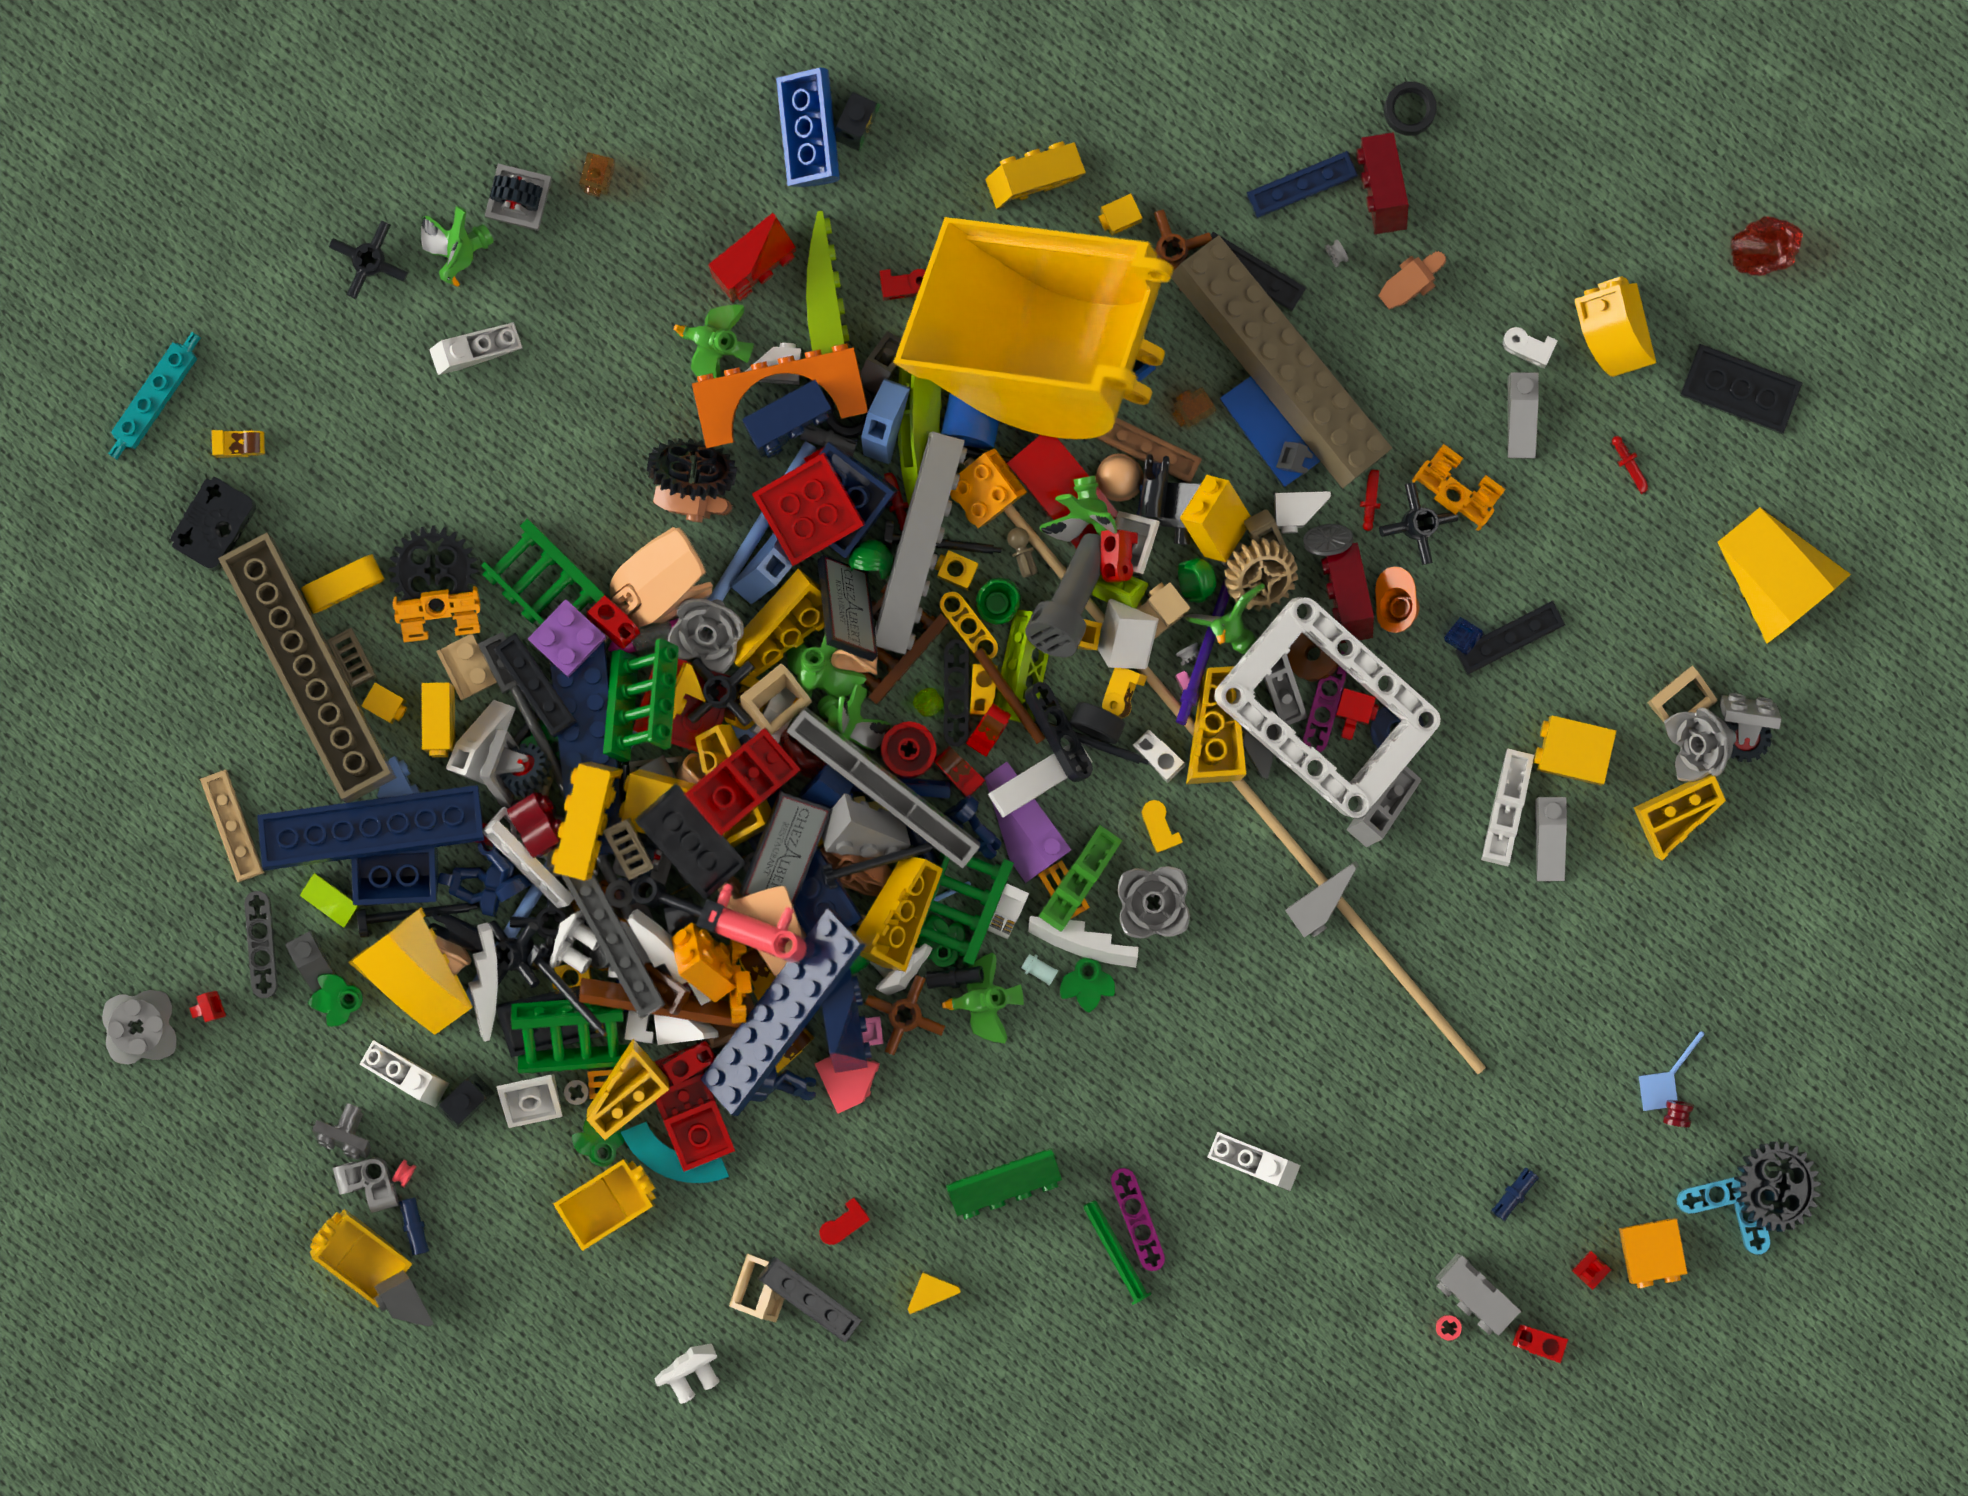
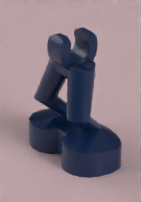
(966, 811)
(508, 885)
(488, 899)
(785, 1082)

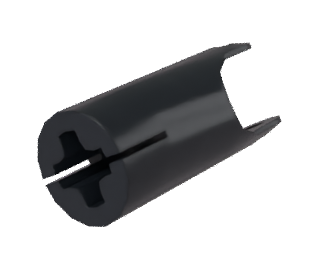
(1154, 489)
(457, 931)

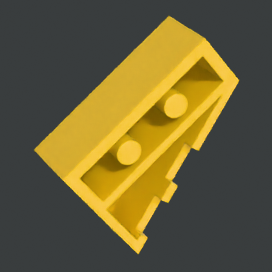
(1035, 173)
(1678, 812)
(627, 1091)

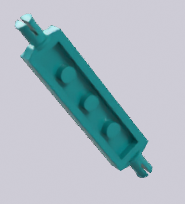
(154, 395)

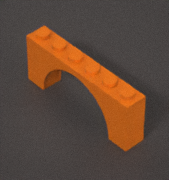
(720, 396)

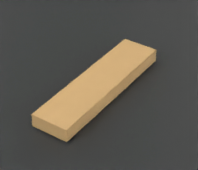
(232, 826)

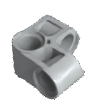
(379, 1191)

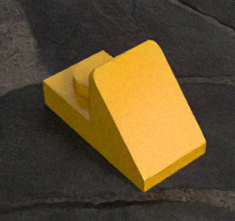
(686, 684)

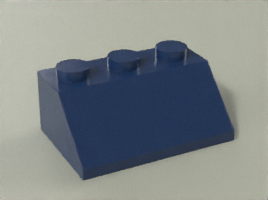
(396, 878)

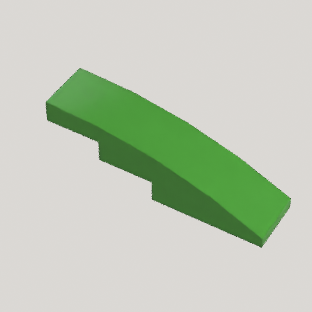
(1080, 878)

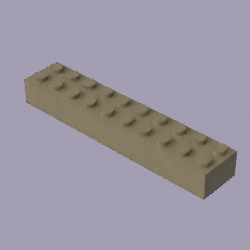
(1280, 361)
(307, 668)

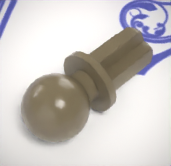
(1018, 539)

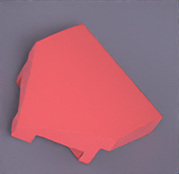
(847, 1087)

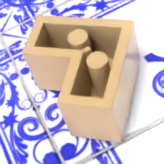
(1165, 605)

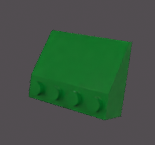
(1004, 1182)

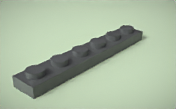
(616, 945)

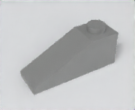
(1522, 414)
(1284, 692)
(1383, 813)
(1551, 838)
(1317, 906)

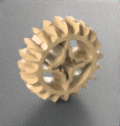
(1247, 572)

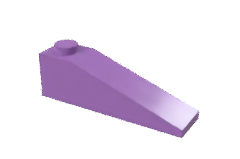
(1027, 832)

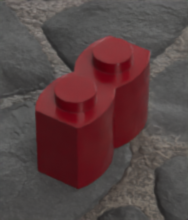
(536, 824)

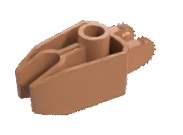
(1413, 279)
(694, 509)
(866, 882)

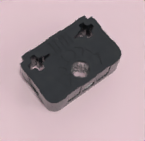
(206, 517)

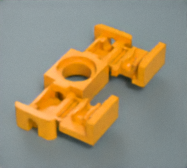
(1435, 480)
(460, 604)
(742, 982)

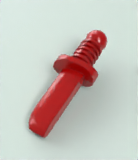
(1630, 464)
(1370, 500)
(897, 502)

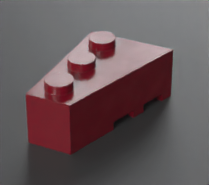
(1384, 183)
(1349, 592)

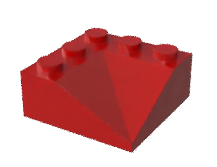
(752, 258)

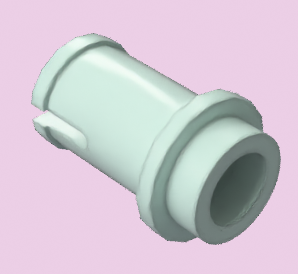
(1039, 969)

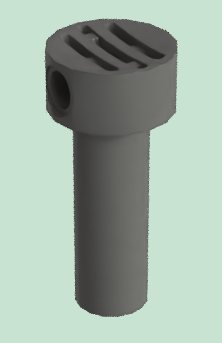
(1058, 624)

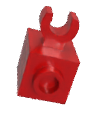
(1356, 709)

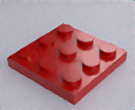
(808, 509)
(683, 729)

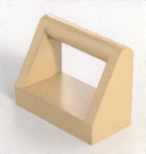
(1675, 686)
(765, 690)
(769, 1301)

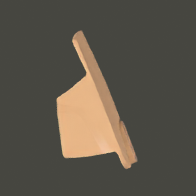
(659, 579)
(766, 907)

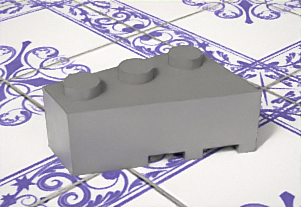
(863, 831)
(1476, 1295)

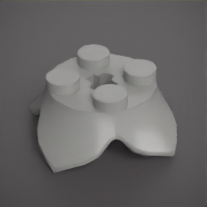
(714, 649)
(1703, 743)
(1169, 886)
(157, 1038)

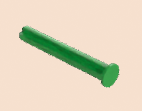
(1116, 1252)

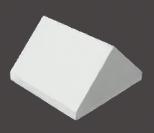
(1146, 532)
(1126, 636)
(530, 1101)

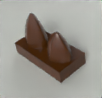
(671, 991)

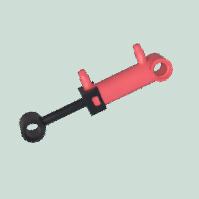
(728, 922)

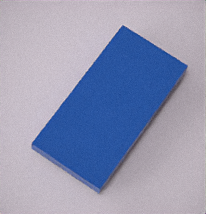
(1264, 426)

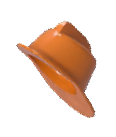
(1396, 599)

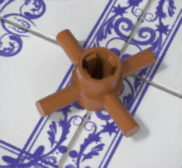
(1176, 240)
(909, 1025)

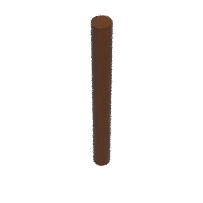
(1009, 695)

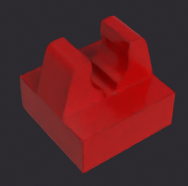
(209, 1007)
(1591, 1270)

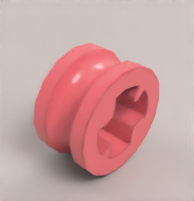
(404, 1173)
(1450, 1319)

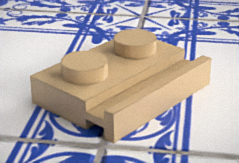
(466, 666)

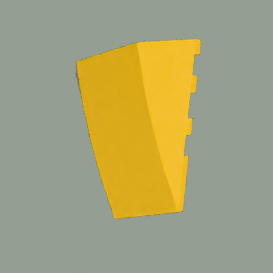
(1777, 571)
(415, 974)

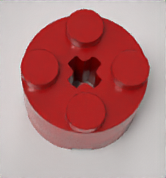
(895, 758)

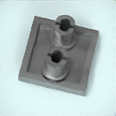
(343, 1134)

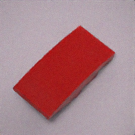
(1050, 471)
(742, 782)
(693, 1121)

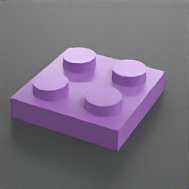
(567, 638)

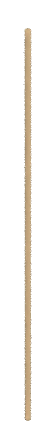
(1271, 821)

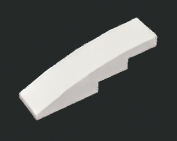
(1030, 784)
(1507, 807)
(1085, 944)
(659, 947)
(485, 988)

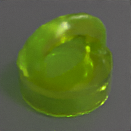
(928, 702)

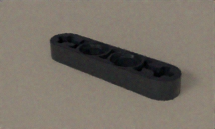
(960, 693)
(1062, 730)

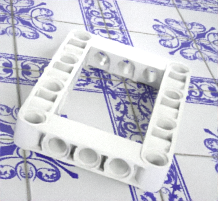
(1365, 669)

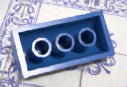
(808, 128)
(969, 424)

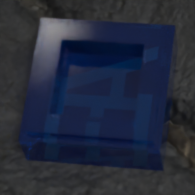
(1463, 635)

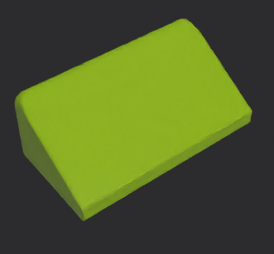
(1125, 592)
(329, 900)

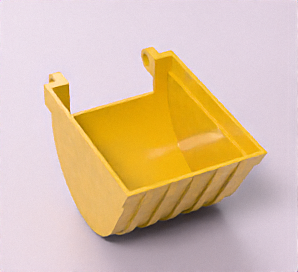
(1036, 324)

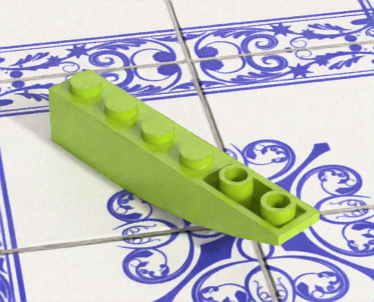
(821, 295)
(918, 420)

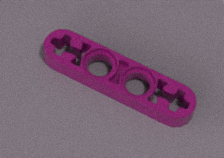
(1330, 703)
(1135, 1220)

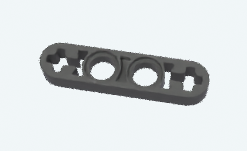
(256, 945)

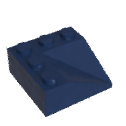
(785, 418)
(867, 491)
(845, 1025)

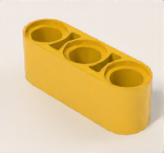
(342, 583)
(966, 613)

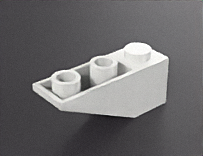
(474, 348)
(473, 747)
(404, 1074)
(1254, 1161)

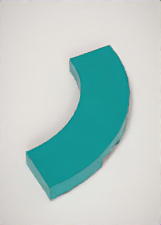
(665, 1160)

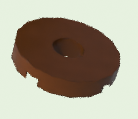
(1306, 669)

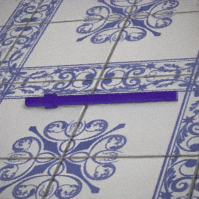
(1190, 696)

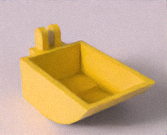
(1616, 326)
(606, 1202)
(356, 1254)

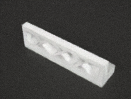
(521, 858)

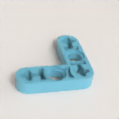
(1698, 1207)

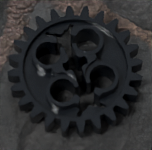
(672, 469)
(407, 568)
(1755, 1181)

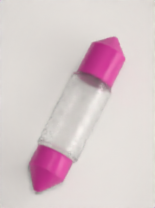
(647, 637)

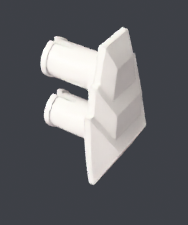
(569, 931)
(898, 980)
(696, 1360)

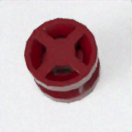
(1678, 1113)

